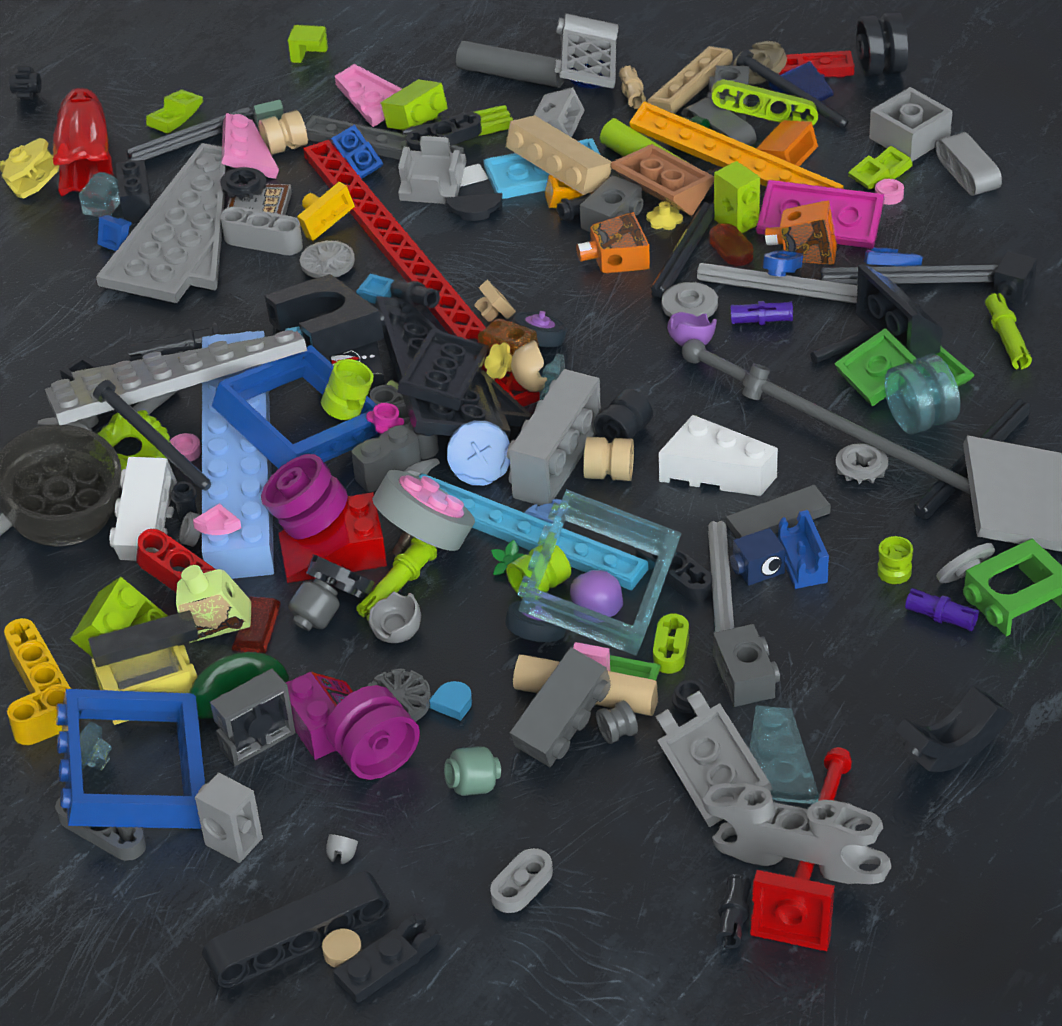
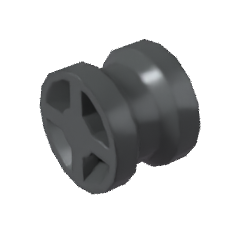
(616, 722)

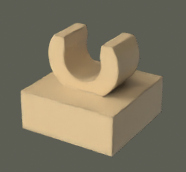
(493, 303)

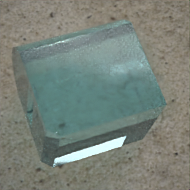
(100, 195)

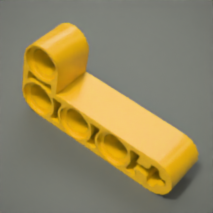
(35, 714)

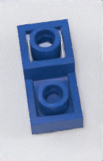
(357, 151)

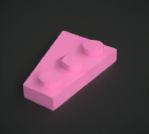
(365, 92)
(245, 147)

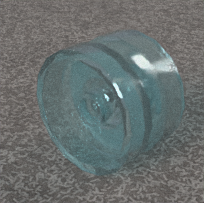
(922, 394)

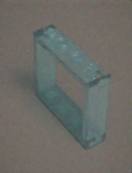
(616, 525)

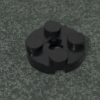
(339, 577)

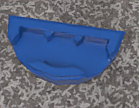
(891, 257)

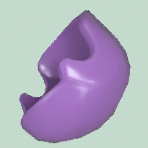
(687, 326)
(597, 592)

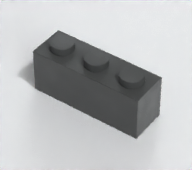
(561, 707)

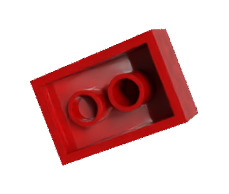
(349, 541)

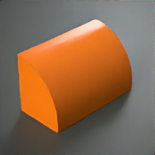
(791, 141)

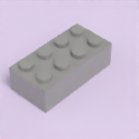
(554, 437)

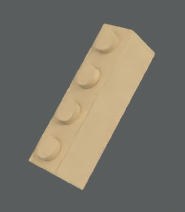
(558, 154)

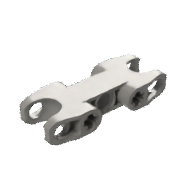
(814, 835)

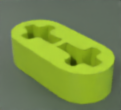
(677, 644)

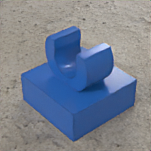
(112, 231)

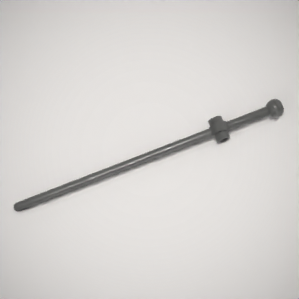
(757, 381)

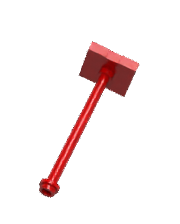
(795, 907)

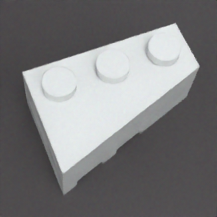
(718, 457)
(143, 503)

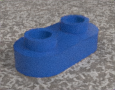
(782, 262)

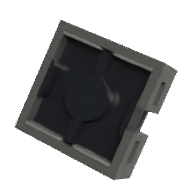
(253, 717)

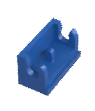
(804, 552)

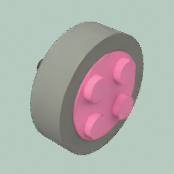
(422, 511)

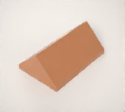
(665, 177)

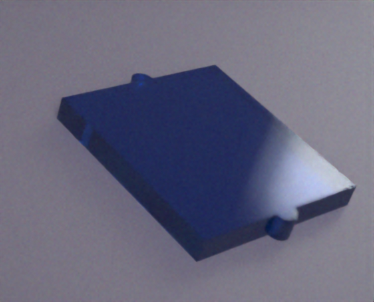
(807, 79)

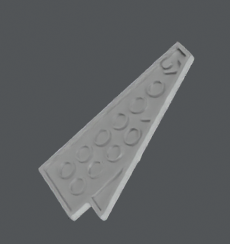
(177, 237)
(166, 373)

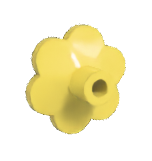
(664, 216)
(498, 361)

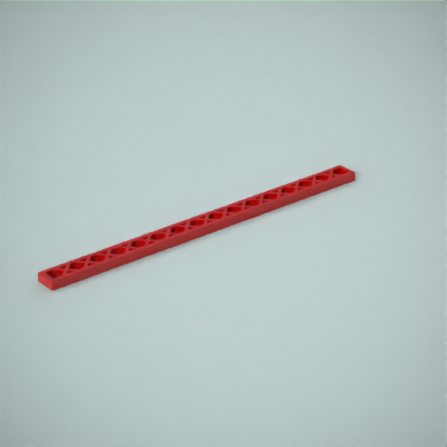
(407, 249)

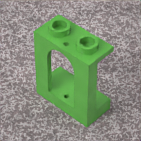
(1002, 608)

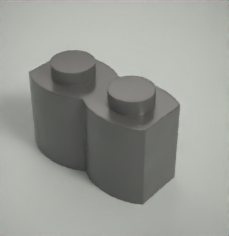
(393, 450)

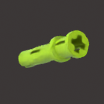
(405, 568)

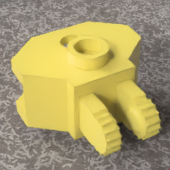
(28, 168)

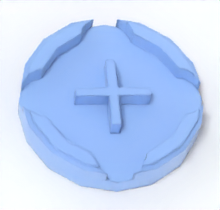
(478, 452)

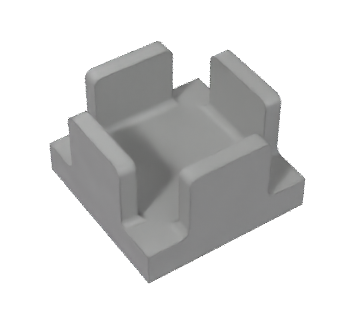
(431, 172)

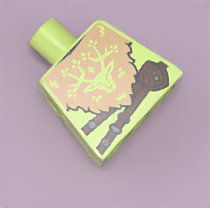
(214, 602)

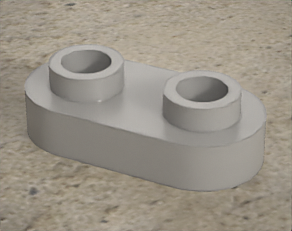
(519, 883)

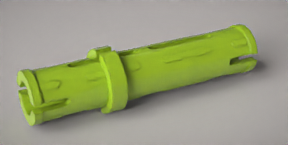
(1005, 325)

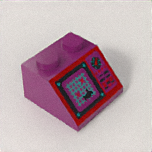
(312, 702)

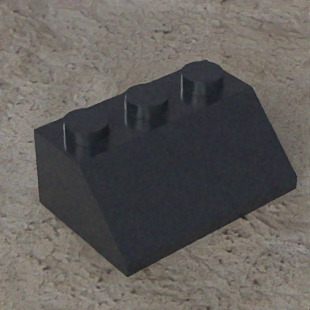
(887, 306)

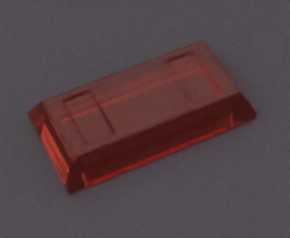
(263, 618)

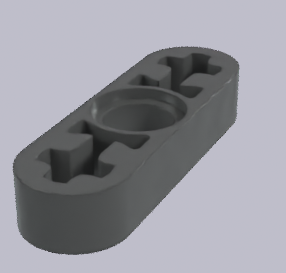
(108, 838)

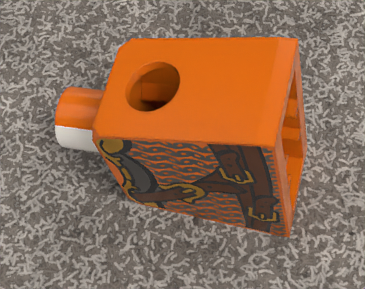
(806, 231)
(617, 245)

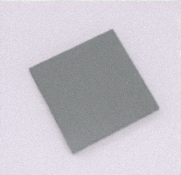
(1015, 492)

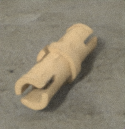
(632, 87)

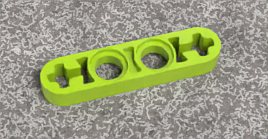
(766, 99)

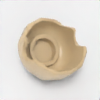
(526, 366)

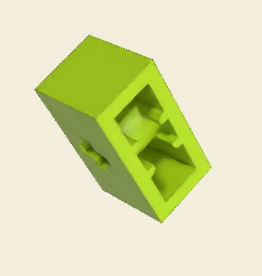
(737, 196)

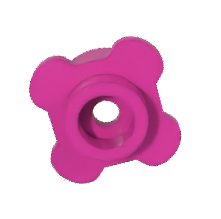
(384, 417)

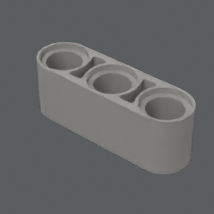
(968, 163)
(261, 230)

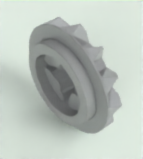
(866, 455)

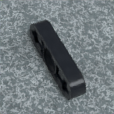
(460, 128)
(679, 578)

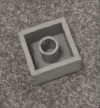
(910, 123)

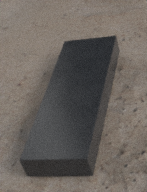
(143, 638)

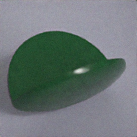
(229, 674)

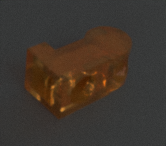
(507, 332)

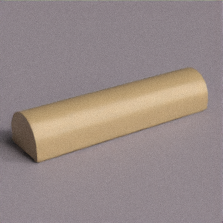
(690, 79)
(638, 692)

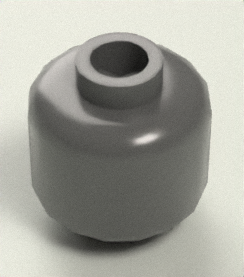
(313, 605)

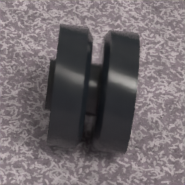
(881, 43)

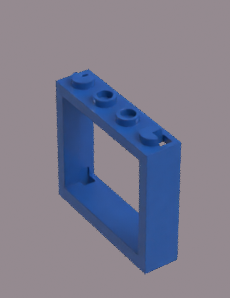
(316, 369)
(129, 810)

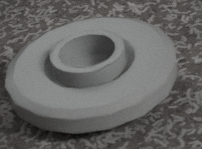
(327, 258)
(690, 298)
(957, 567)

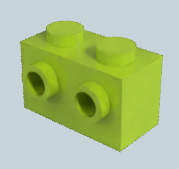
(414, 104)

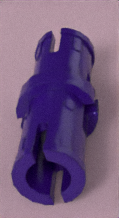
(761, 312)
(942, 609)

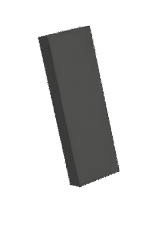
(771, 512)

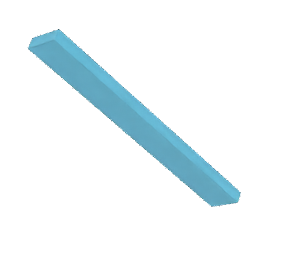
(526, 530)

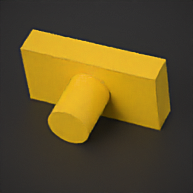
(324, 211)

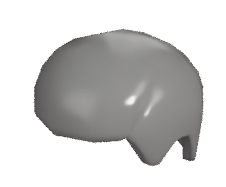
(395, 618)

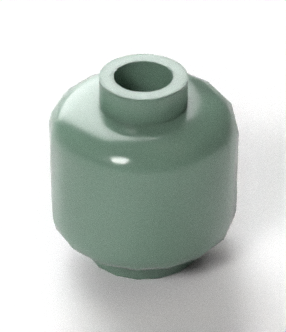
(472, 770)

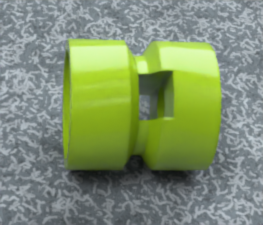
(347, 389)
(556, 572)

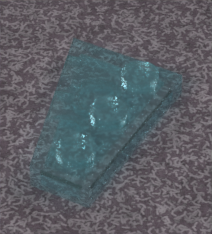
(782, 756)

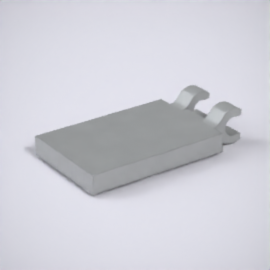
(708, 753)

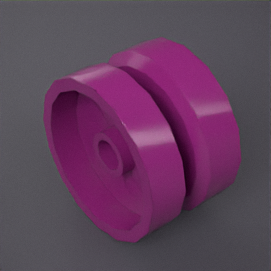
(304, 496)
(372, 732)

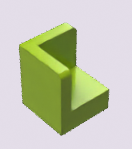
(304, 39)

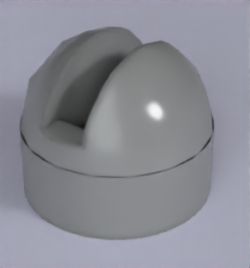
(340, 845)

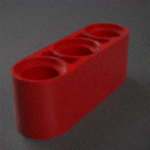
(170, 555)

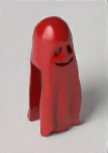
(80, 141)

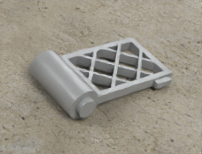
(589, 36)

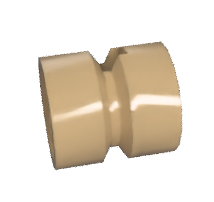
(283, 132)
(608, 458)

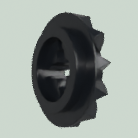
(253, 181)

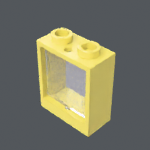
(157, 671)

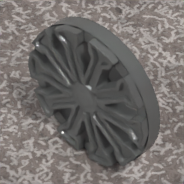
(407, 693)

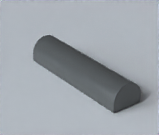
(508, 63)

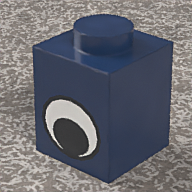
(758, 556)

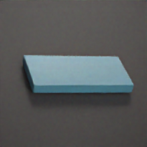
(518, 176)

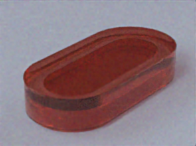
(731, 244)

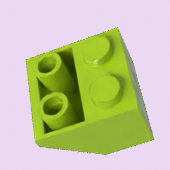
(113, 609)

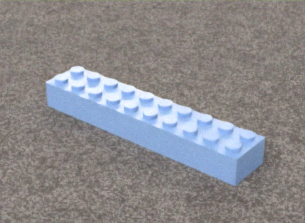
(237, 481)

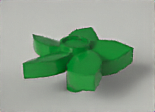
(505, 557)

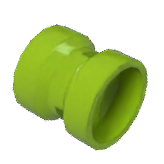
(895, 560)

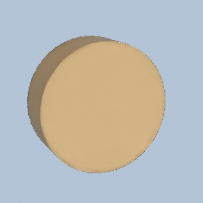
(340, 946)

